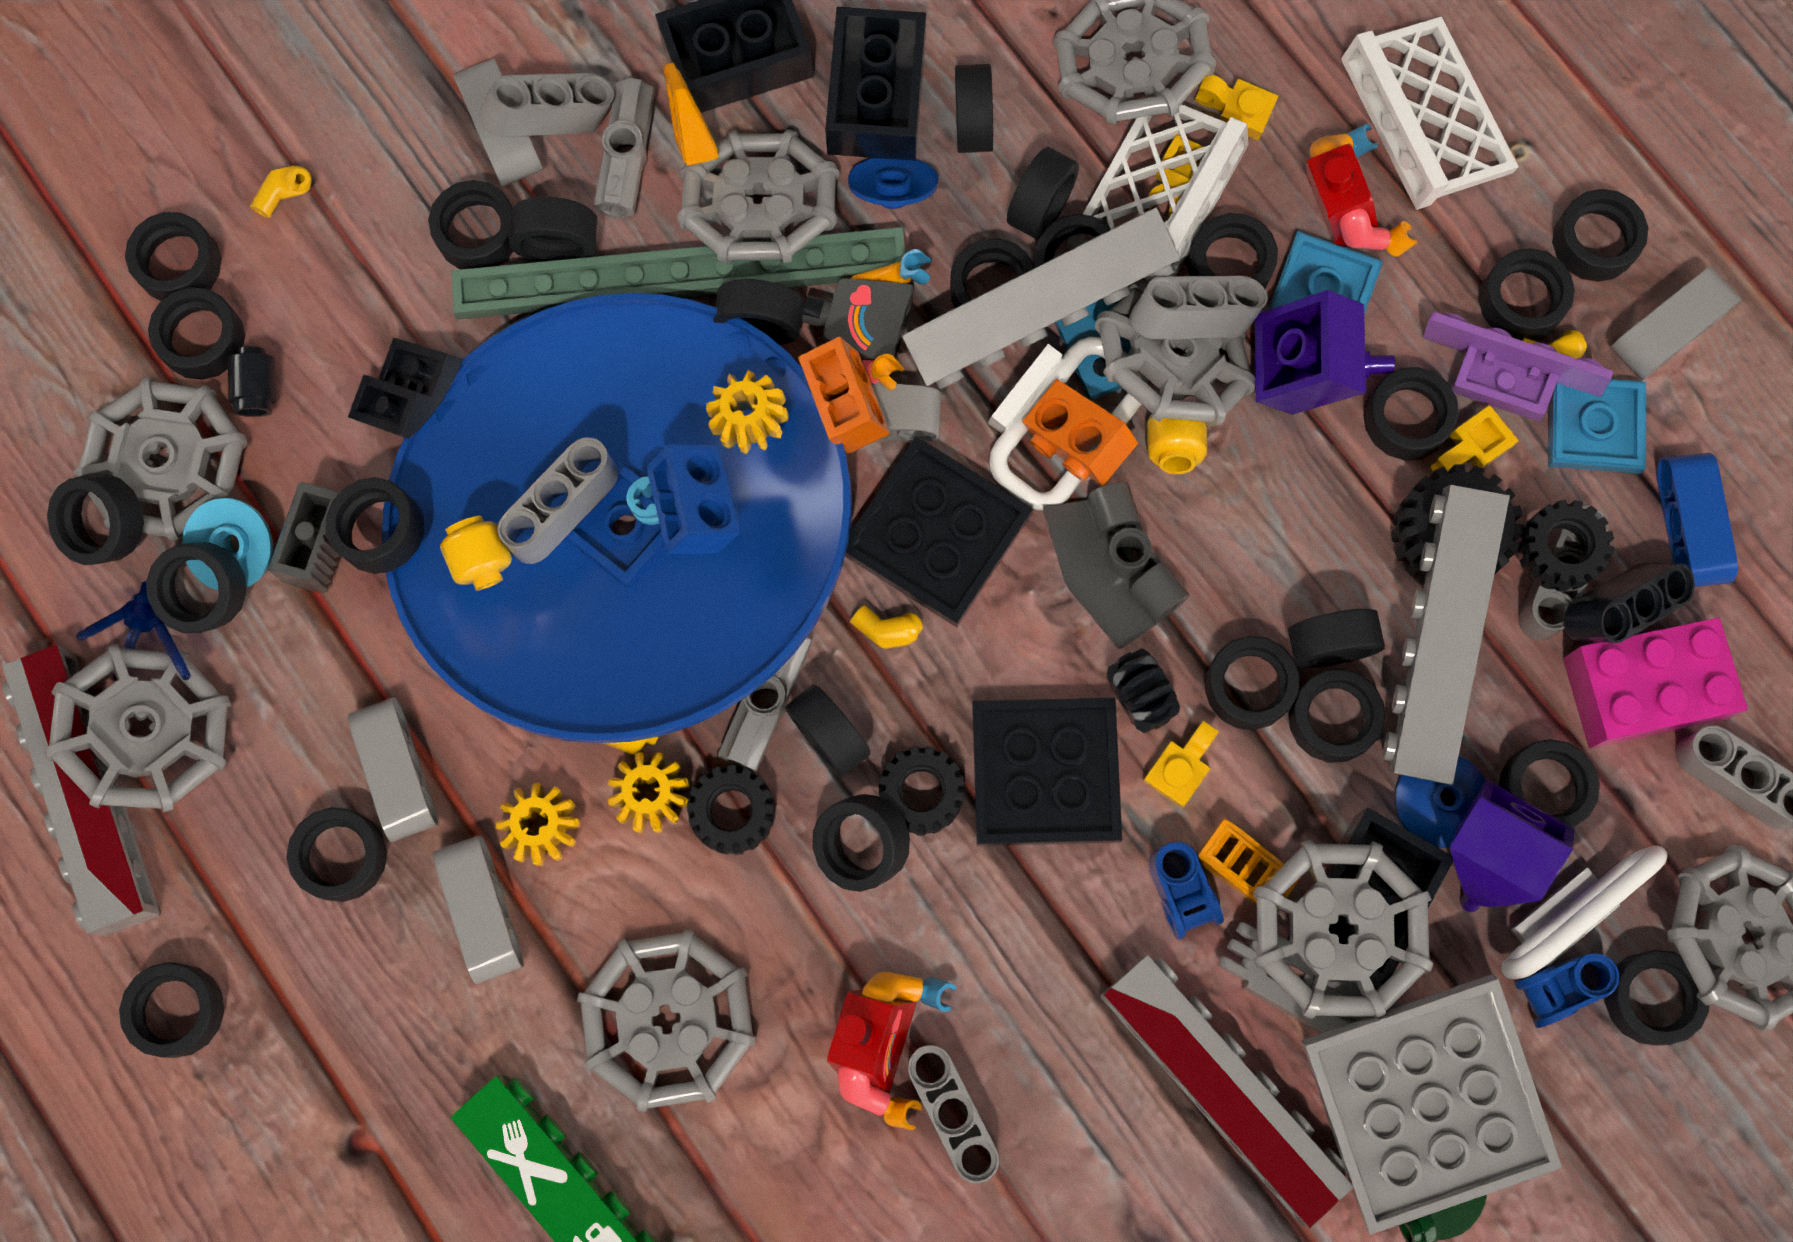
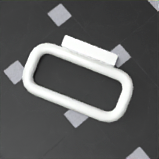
(1019, 403)
(1576, 910)

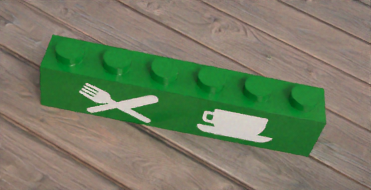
(541, 1169)

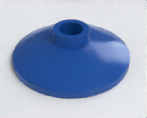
(892, 181)
(1423, 811)

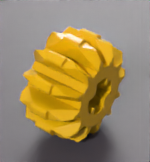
(739, 396)
(645, 809)
(526, 812)

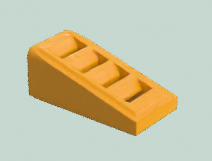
(688, 124)
(1243, 842)

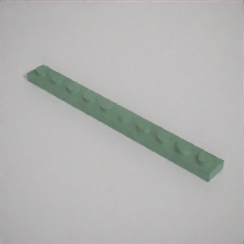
(664, 272)

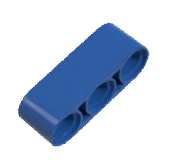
(1697, 517)

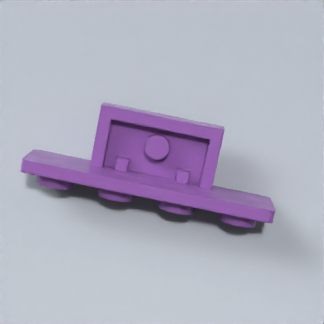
(1511, 371)

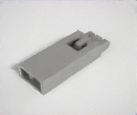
(1271, 992)

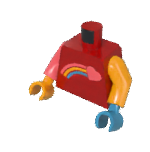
(1346, 196)
(873, 1037)

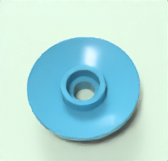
(217, 523)

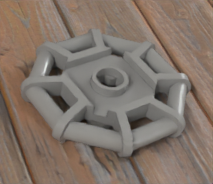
(1150, 74)
(759, 175)
(1172, 373)
(183, 442)
(137, 755)
(1363, 909)
(1720, 936)
(648, 1042)

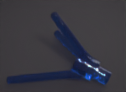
(139, 618)

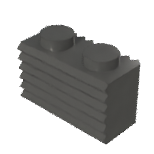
(303, 550)

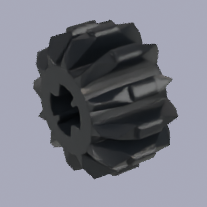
(1143, 690)

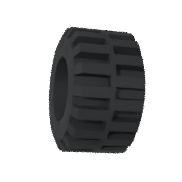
(1413, 515)

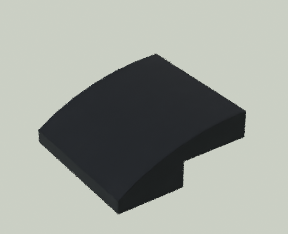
(407, 389)

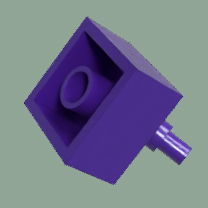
(1313, 353)
(1507, 850)

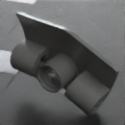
(1117, 594)

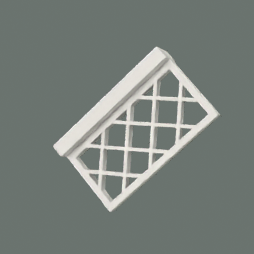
(1399, 118)
(1197, 196)

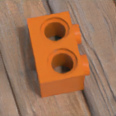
(843, 395)
(1084, 427)

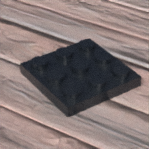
(936, 531)
(1046, 772)

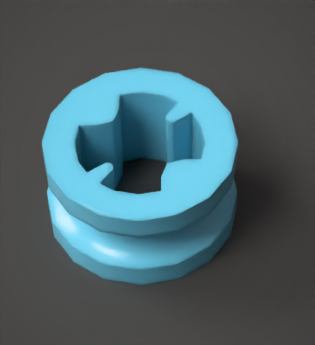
(635, 492)

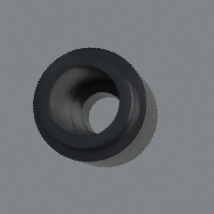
(251, 382)

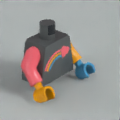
(871, 313)

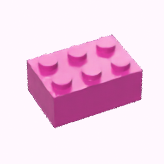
(1655, 683)

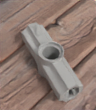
(622, 171)
(753, 726)

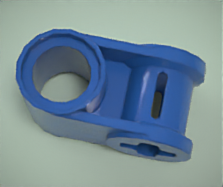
(1185, 892)
(1559, 991)

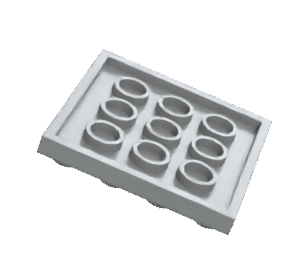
(1432, 1104)

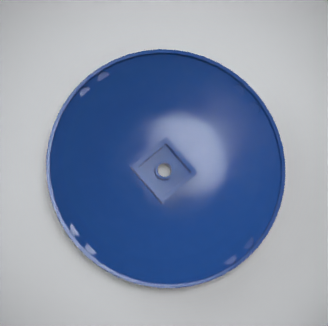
(610, 627)

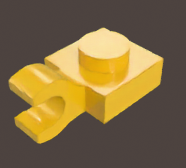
(1243, 102)
(1478, 441)
(1180, 769)

